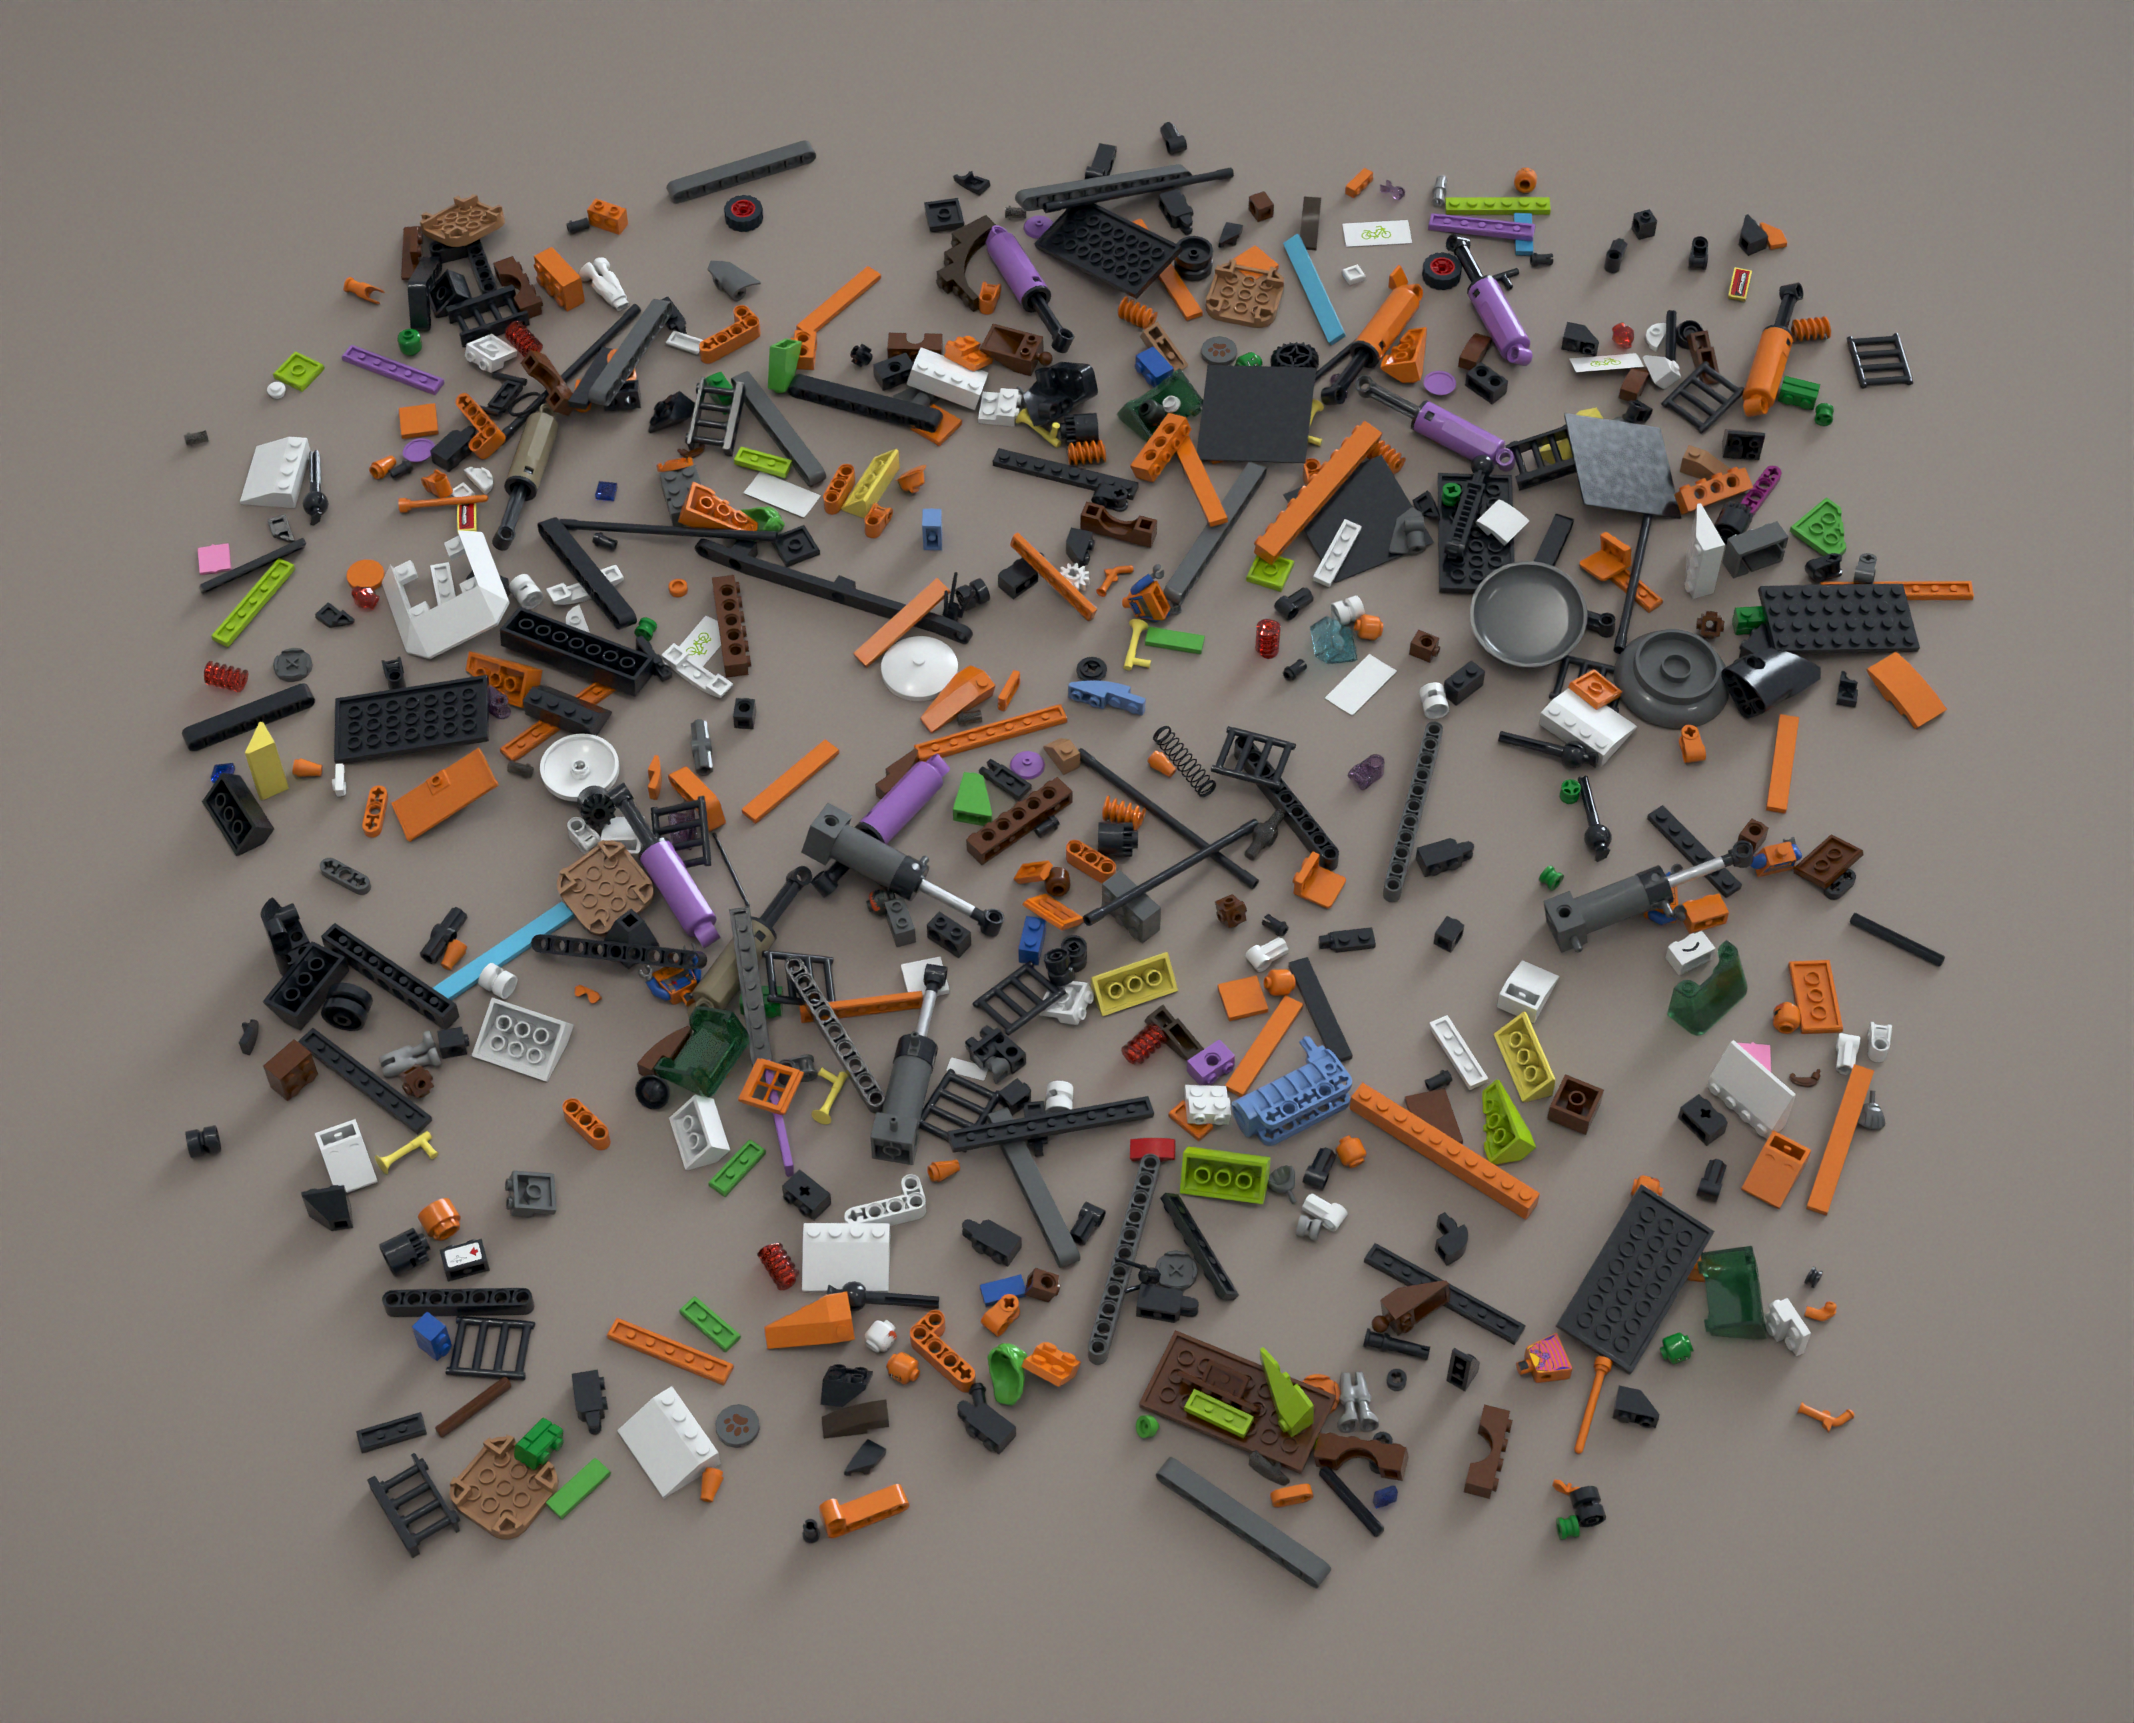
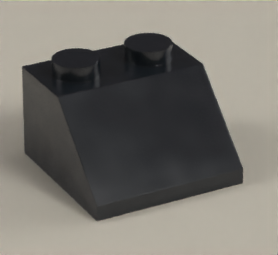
(448, 290)

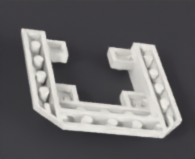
(473, 612)

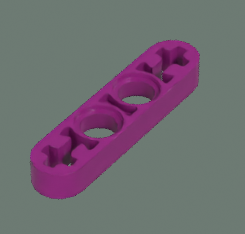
(1760, 492)

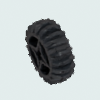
(1295, 356)

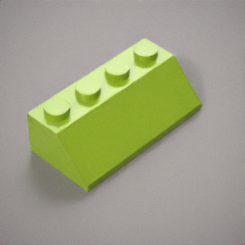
(1224, 1175)

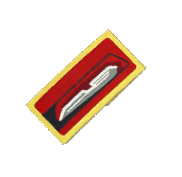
(1739, 284)
(467, 517)

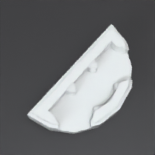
(1655, 335)
(481, 478)
(576, 619)
(338, 783)

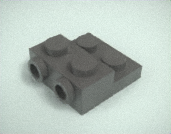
(530, 1193)

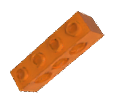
(1160, 447)
(1739, 482)

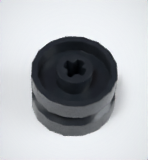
(1195, 260)
(346, 1006)

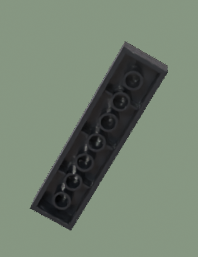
(577, 651)

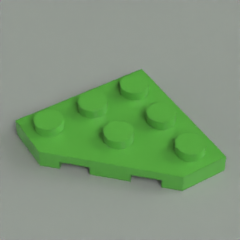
(1822, 528)

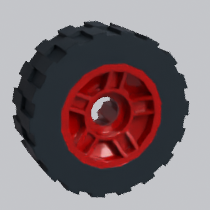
(743, 213)
(1442, 271)

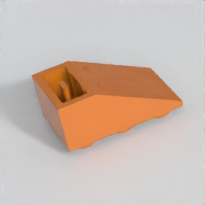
(1776, 1169)

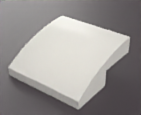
(1502, 521)

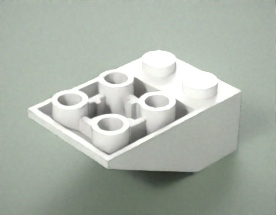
(620, 831)
(1527, 990)
(346, 1156)

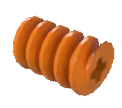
(1135, 314)
(1811, 327)
(1086, 452)
(1392, 458)
(1121, 813)

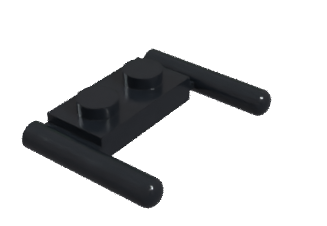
(505, 395)

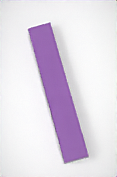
(1481, 227)
(393, 369)
(780, 1127)

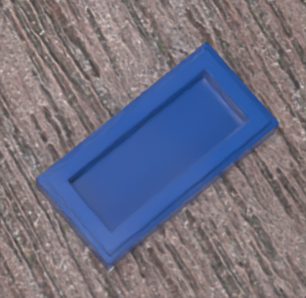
(995, 1290)

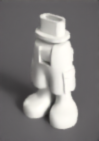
(605, 285)

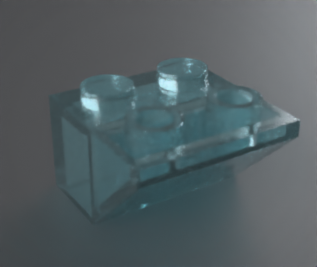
(1333, 641)

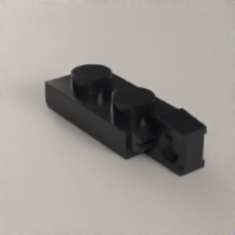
(676, 320)
(660, 669)
(1348, 940)
(1033, 1109)

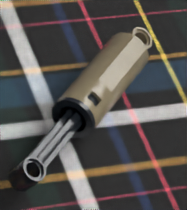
(526, 470)
(722, 978)

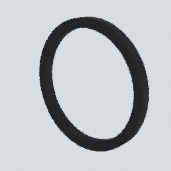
(528, 410)

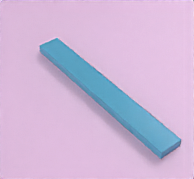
(1314, 289)
(505, 951)

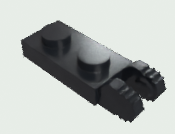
(1006, 779)

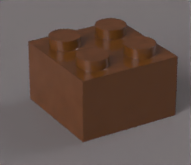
(290, 1070)
(1575, 1104)

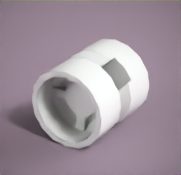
(526, 591)
(1348, 610)
(1434, 700)
(499, 981)
(1059, 1096)

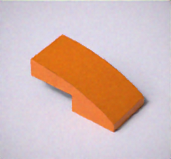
(655, 778)

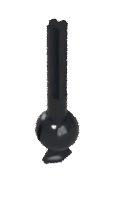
(315, 502)
(1572, 754)
(1596, 836)
(859, 1297)

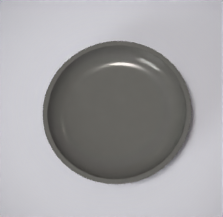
(1528, 614)
(1671, 679)

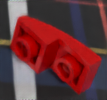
(1161, 1147)

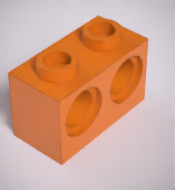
(607, 216)
(808, 349)

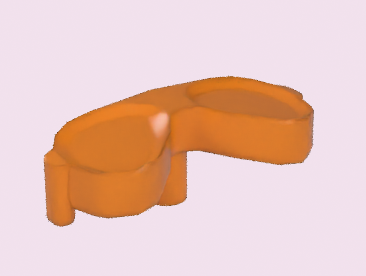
(593, 996)
(1561, 1487)

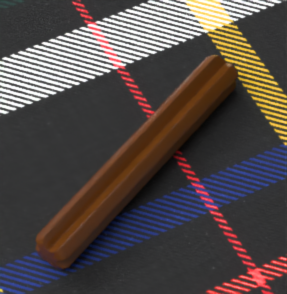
(473, 1407)

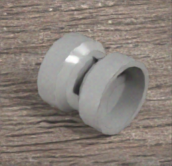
(1304, 1225)

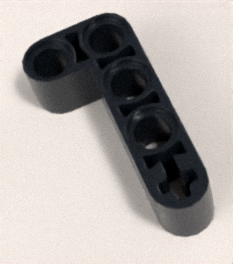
(1102, 161)

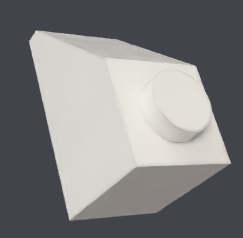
(1662, 370)

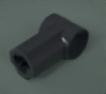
(1174, 141)
(1615, 255)
(1290, 606)
(1603, 623)
(1318, 1172)
(1711, 1183)
(1088, 1219)

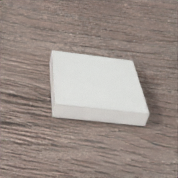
(914, 974)

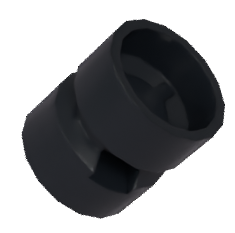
(981, 595)
(1077, 950)
(1059, 967)
(203, 1141)
(1587, 1506)

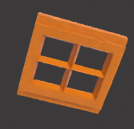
(1053, 911)
(754, 1080)

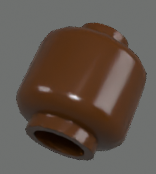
(1057, 882)

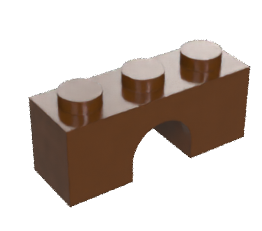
(898, 345)

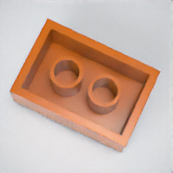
(559, 279)

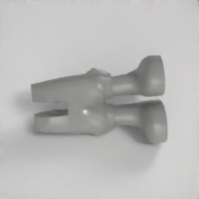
(404, 1058)
(1348, 1397)

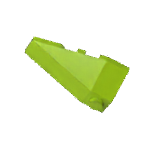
(1505, 1130)
(1291, 1403)

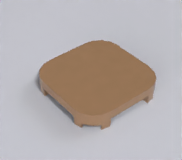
(462, 222)
(1240, 300)
(604, 886)
(502, 1491)

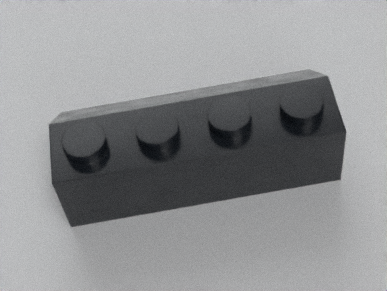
(565, 710)
(237, 814)
(306, 985)

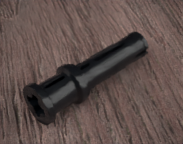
(1385, 1342)

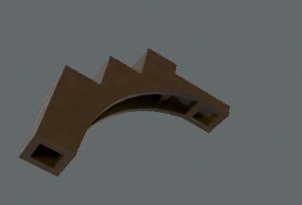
(965, 244)

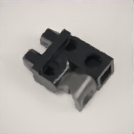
(995, 1045)

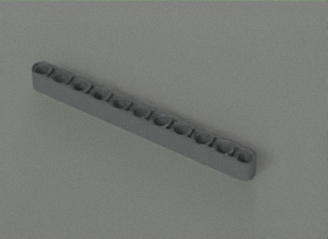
(1033, 198)
(1213, 537)
(1411, 819)
(1123, 1248)

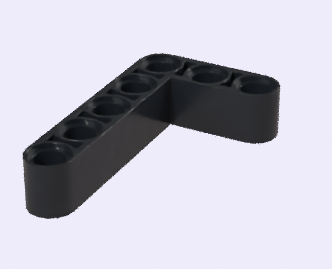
(476, 257)
(418, 291)

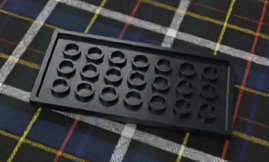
(1109, 248)
(1483, 551)
(1838, 618)
(411, 719)
(1635, 1279)

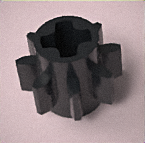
(861, 355)

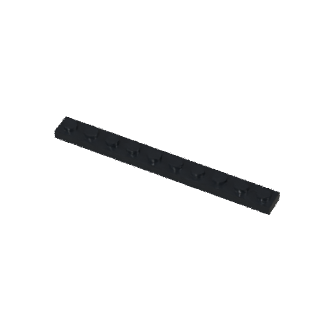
(1050, 1124)

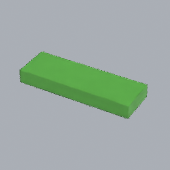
(1174, 640)
(737, 1168)
(710, 1324)
(578, 1488)

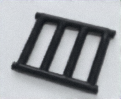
(1860, 369)
(1693, 378)
(1585, 664)
(1250, 738)
(702, 822)
(808, 959)
(1025, 1016)
(941, 1092)
(497, 1372)

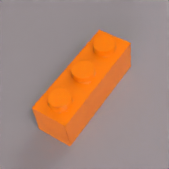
(1359, 183)

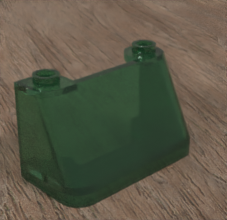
(1177, 386)
(1704, 1005)
(708, 1053)
(1733, 1293)

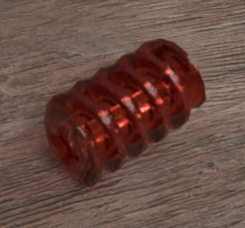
(522, 338)
(1267, 638)
(225, 677)
(1144, 1044)
(778, 1265)

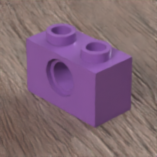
(1215, 1054)

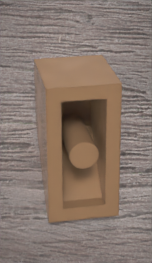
(1063, 754)

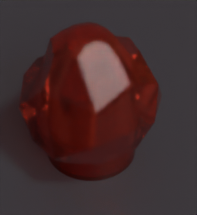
(1623, 335)
(365, 597)

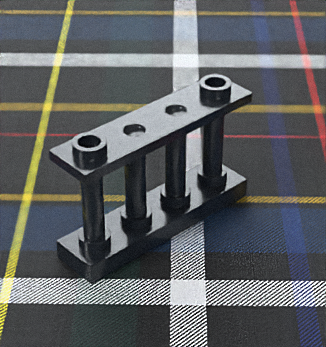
(481, 304)
(730, 426)
(1542, 473)
(391, 1506)

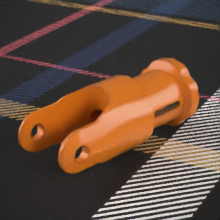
(361, 289)

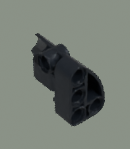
(1059, 390)
(1766, 679)
(284, 933)

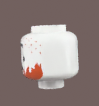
(880, 1336)

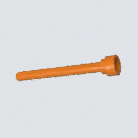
(406, 504)
(1602, 1367)

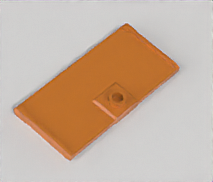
(444, 794)

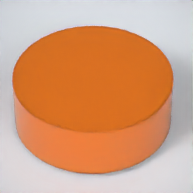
(678, 588)

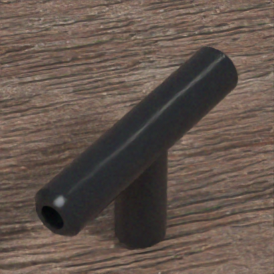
(1504, 277)

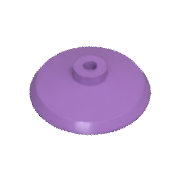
(1037, 226)
(1439, 382)
(418, 450)
(1027, 765)

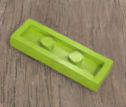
(763, 462)
(1218, 1413)

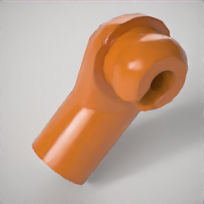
(1822, 1314)

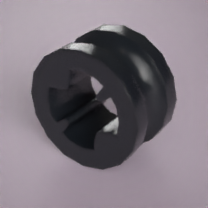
(1813, 1277)
(1396, 1373)

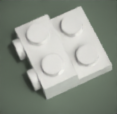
(489, 353)
(1000, 407)
(1072, 1005)
(1207, 1104)
(1786, 1324)

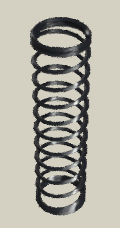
(1211, 788)

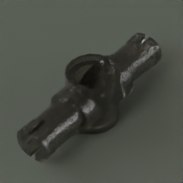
(1264, 834)

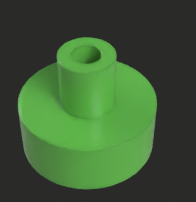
(1146, 1426)

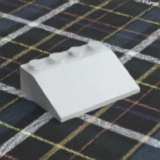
(946, 379)
(277, 473)
(1703, 555)
(1576, 720)
(521, 1039)
(1751, 1091)
(845, 1254)
(668, 1443)

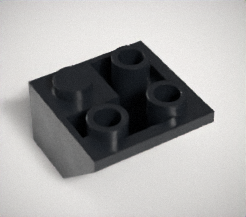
(671, 412)
(1742, 444)
(633, 930)
(329, 1207)
(843, 1384)

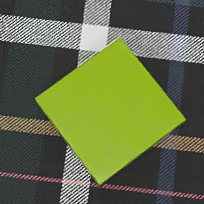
(298, 371)
(1269, 575)

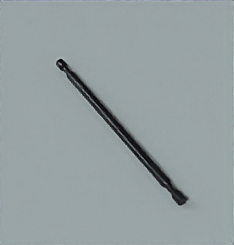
(730, 869)

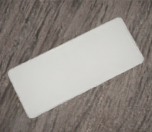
(967, 1069)

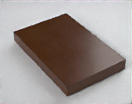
(1828, 861)
(1436, 1110)

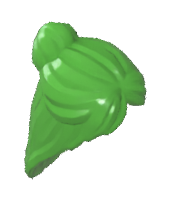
(766, 517)
(1007, 1373)

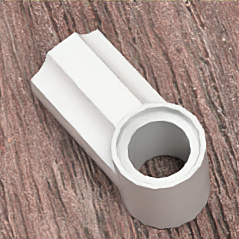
(1262, 956)
(1847, 1049)
(1330, 1214)

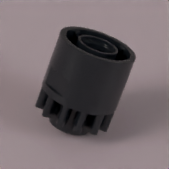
(1080, 428)
(1733, 520)
(595, 806)
(1117, 839)
(405, 1251)

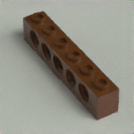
(730, 626)
(1007, 829)

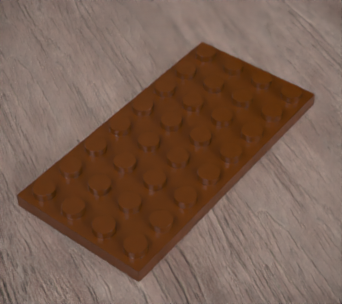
(1168, 1395)

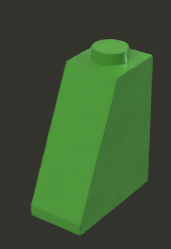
(783, 364)
(972, 801)

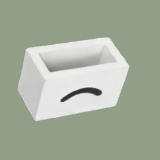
(1690, 952)

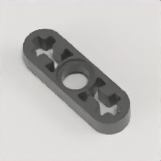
(349, 883)

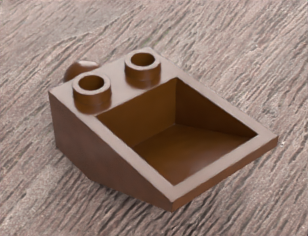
(1015, 349)
(1410, 1305)

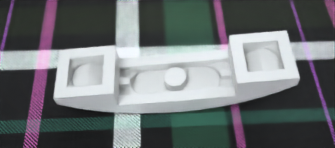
(575, 593)
(694, 673)

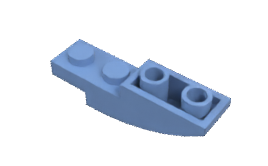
(1103, 692)

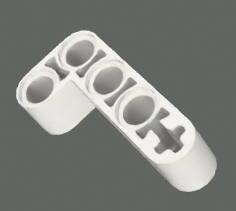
(884, 1207)

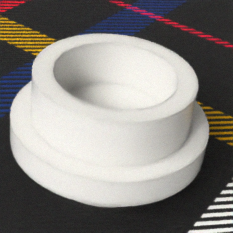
(276, 390)
(1171, 404)

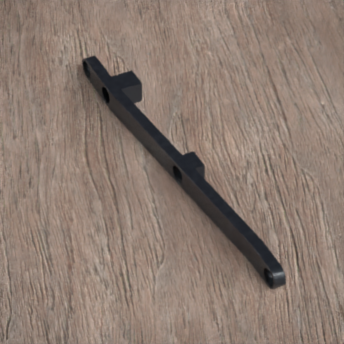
(843, 590)

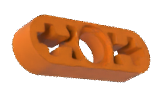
(377, 818)

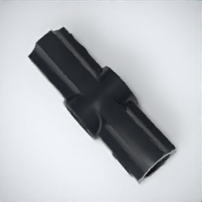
(443, 934)

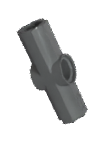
(701, 747)

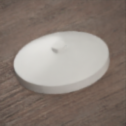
(918, 668)
(577, 764)

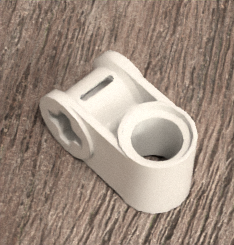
(585, 837)
(1878, 1041)

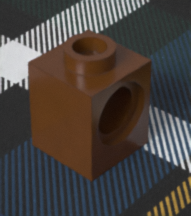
(1261, 206)
(1424, 646)
(1755, 833)
(1036, 1290)

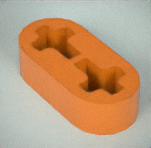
(1291, 1495)

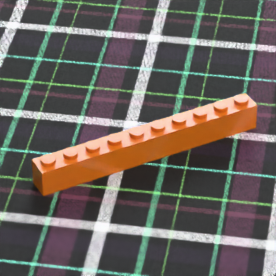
(1317, 492)
(1444, 1151)

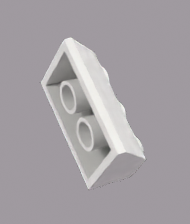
(699, 1132)

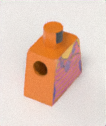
(1546, 1360)

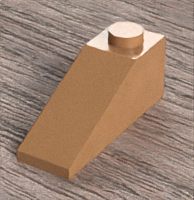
(1157, 337)
(1702, 464)

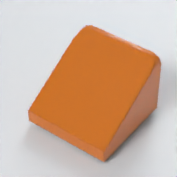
(1397, 278)

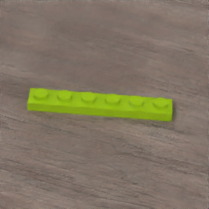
(1497, 205)
(253, 602)

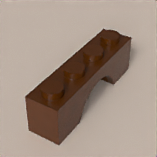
(511, 273)
(540, 368)
(1099, 521)
(1336, 1450)
(1481, 1474)

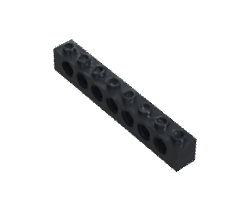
(391, 977)

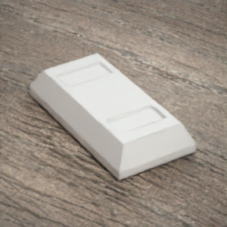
(684, 342)

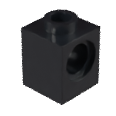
(1644, 224)
(744, 713)
(1449, 934)
(453, 1042)
(1014, 1096)

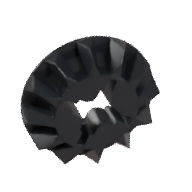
(1094, 664)

